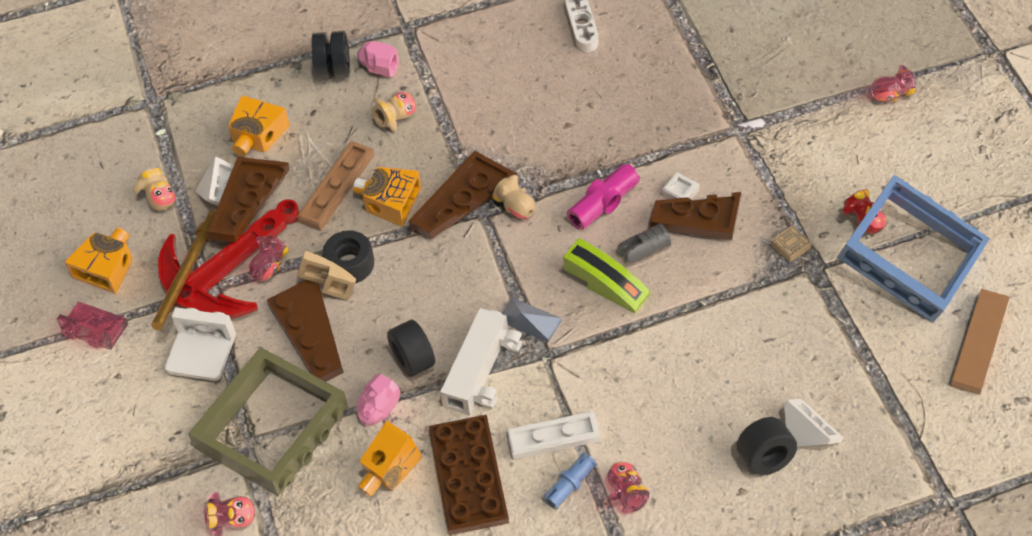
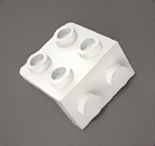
(201, 344)

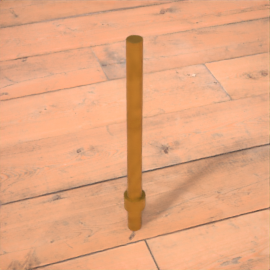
(201, 237)

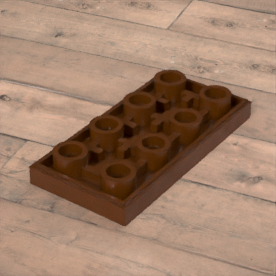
(468, 475)

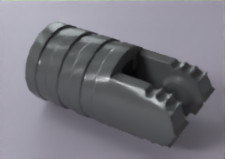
(644, 243)

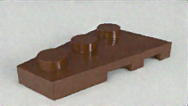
(701, 217)

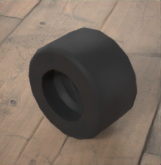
(350, 243)
(411, 347)
(766, 446)

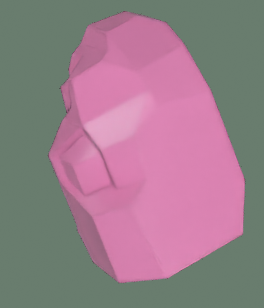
(379, 58)
(377, 400)

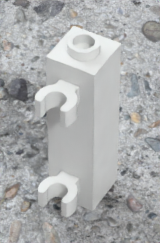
(475, 360)

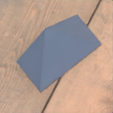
(531, 319)

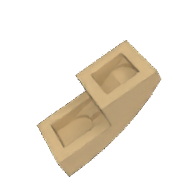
(334, 278)

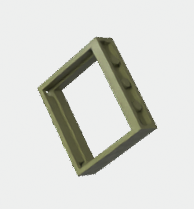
(236, 395)

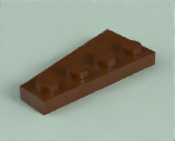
(244, 195)
(459, 195)

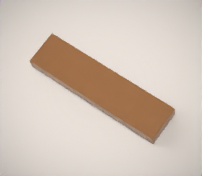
(335, 186)
(980, 341)

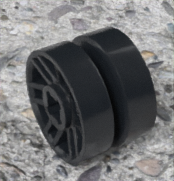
(330, 54)

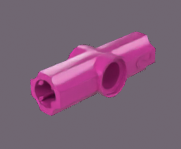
(603, 196)

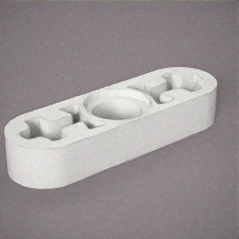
(580, 29)

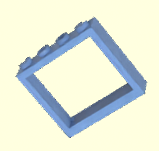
(895, 280)

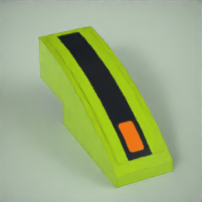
(605, 275)

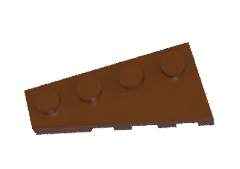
(307, 325)

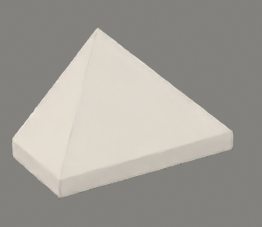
(214, 180)
(807, 425)

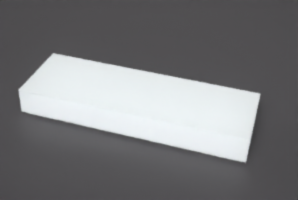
(553, 435)

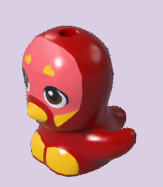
(859, 205)

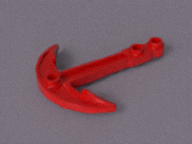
(221, 264)

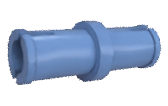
(569, 480)

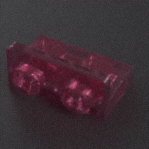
(92, 325)

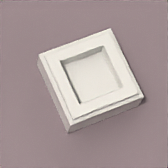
(680, 187)

